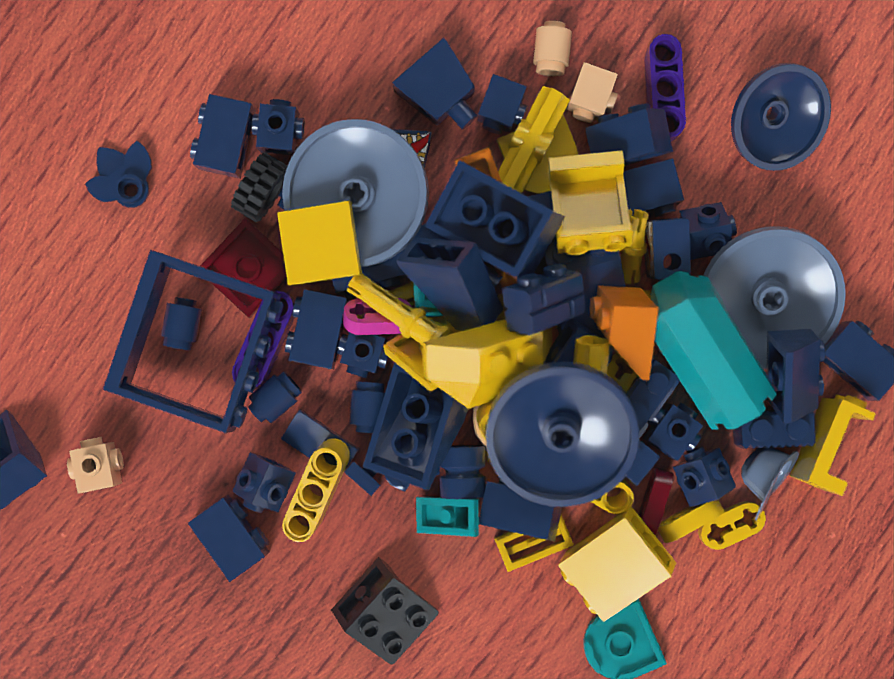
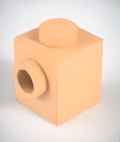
(592, 93)

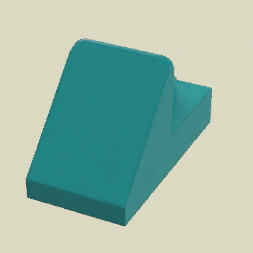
(447, 516)

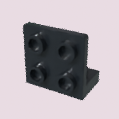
(383, 612)

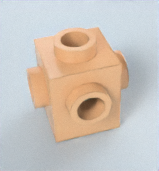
(91, 476)

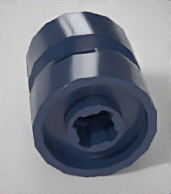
(463, 473)

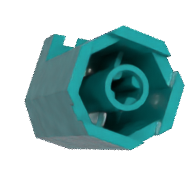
(709, 351)

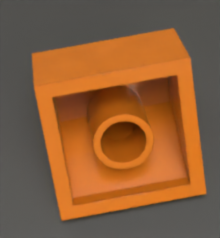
(628, 323)

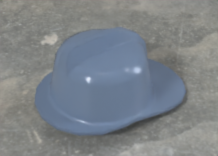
(766, 472)

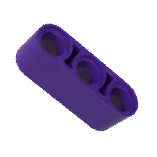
(668, 72)
(279, 334)

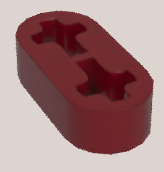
(656, 498)

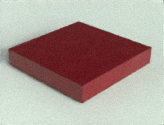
(250, 258)

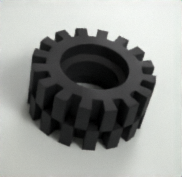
(259, 187)

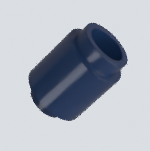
(181, 323)
(274, 397)
(365, 405)

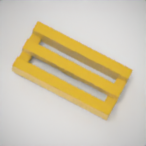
(534, 556)

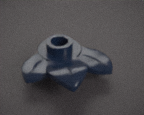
(119, 172)

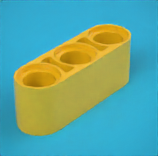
(305, 501)

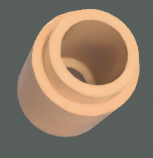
(552, 48)

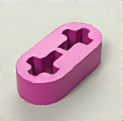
(372, 322)

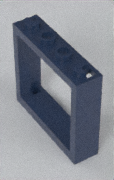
(138, 326)

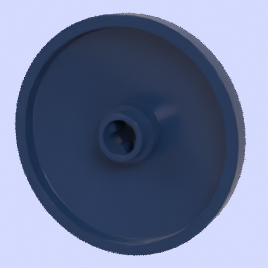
(562, 434)

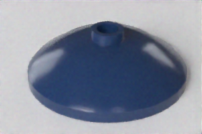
(796, 120)

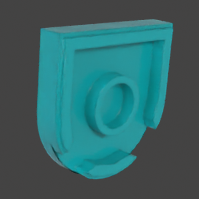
(623, 644)

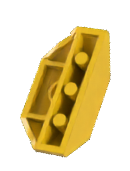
(482, 360)

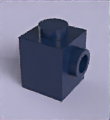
(502, 105)

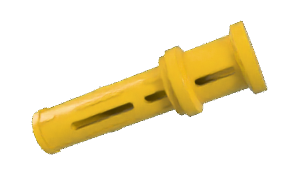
(411, 321)

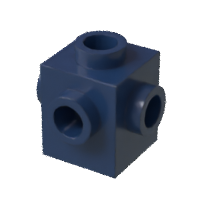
(278, 140)
(709, 229)
(356, 364)
(685, 438)
(704, 476)
(263, 483)

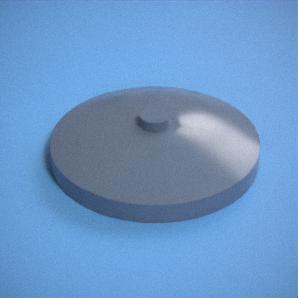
(372, 170)
(778, 282)

